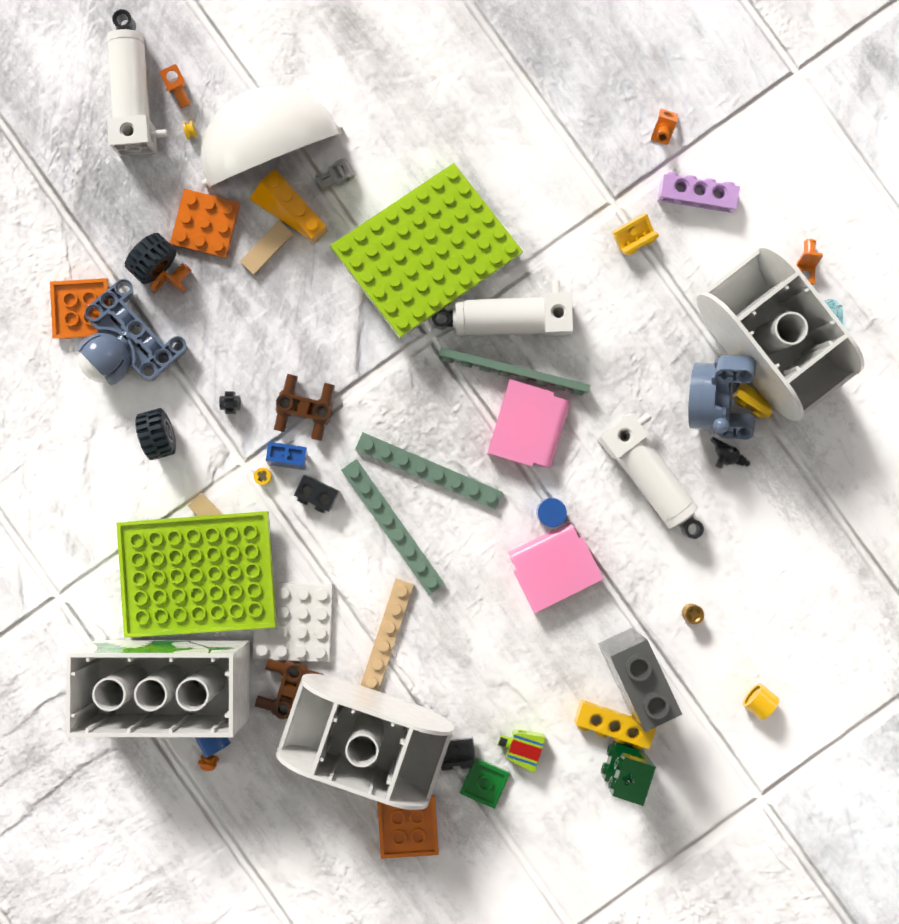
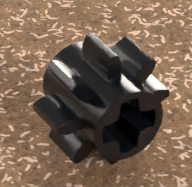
(230, 402)

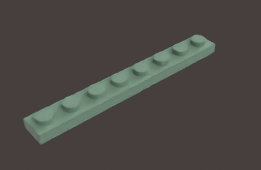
(522, 373)
(428, 470)
(392, 526)

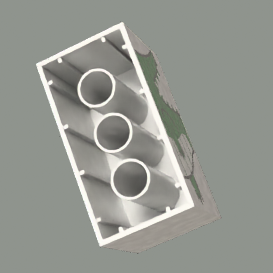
(158, 688)

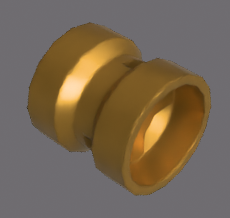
(695, 616)

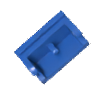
(286, 456)

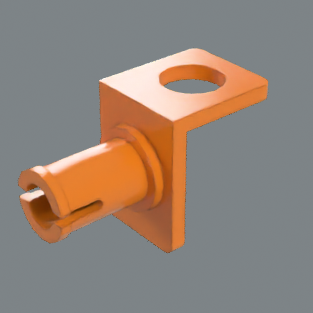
(176, 87)
(664, 127)
(809, 259)
(175, 279)

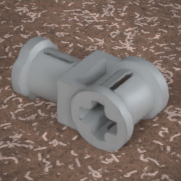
(336, 174)

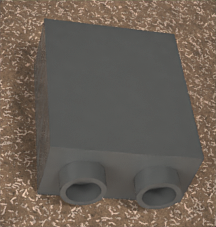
(640, 679)

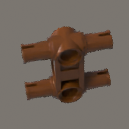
(304, 407)
(287, 689)

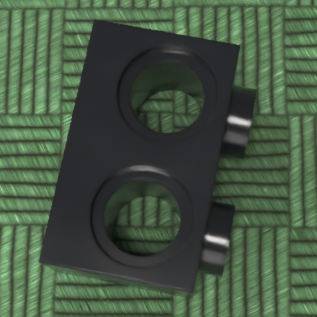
(318, 489)

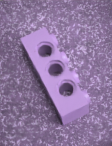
(669, 194)

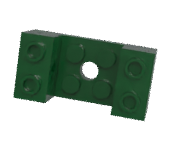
(630, 774)

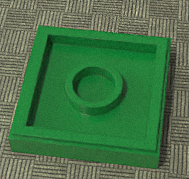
(485, 783)

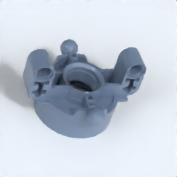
(713, 394)

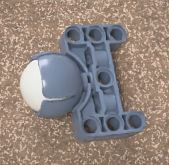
(108, 354)

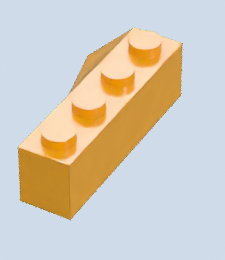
(284, 203)

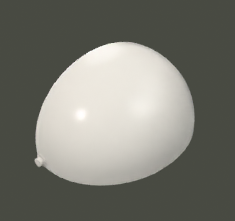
(260, 128)

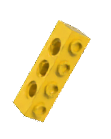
(587, 710)

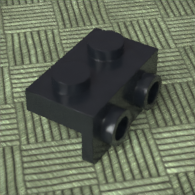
(459, 753)

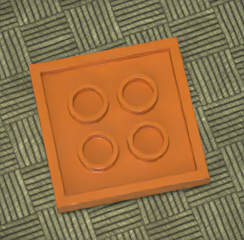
(205, 223)
(69, 304)
(408, 831)

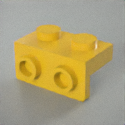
(634, 234)
(751, 399)

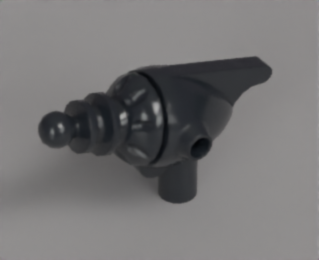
(728, 454)

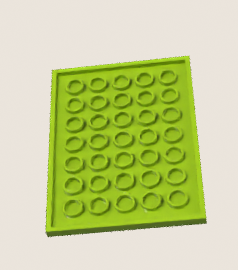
(426, 250)
(196, 574)

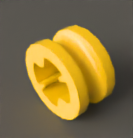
(189, 130)
(268, 475)

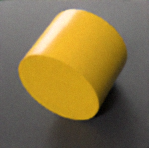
(761, 701)

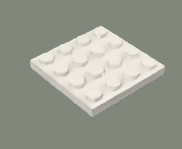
(302, 624)

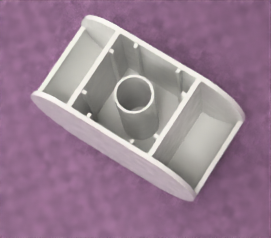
(784, 324)
(364, 741)

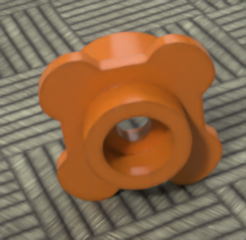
(208, 763)

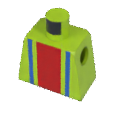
(523, 747)

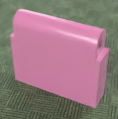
(528, 425)
(554, 567)

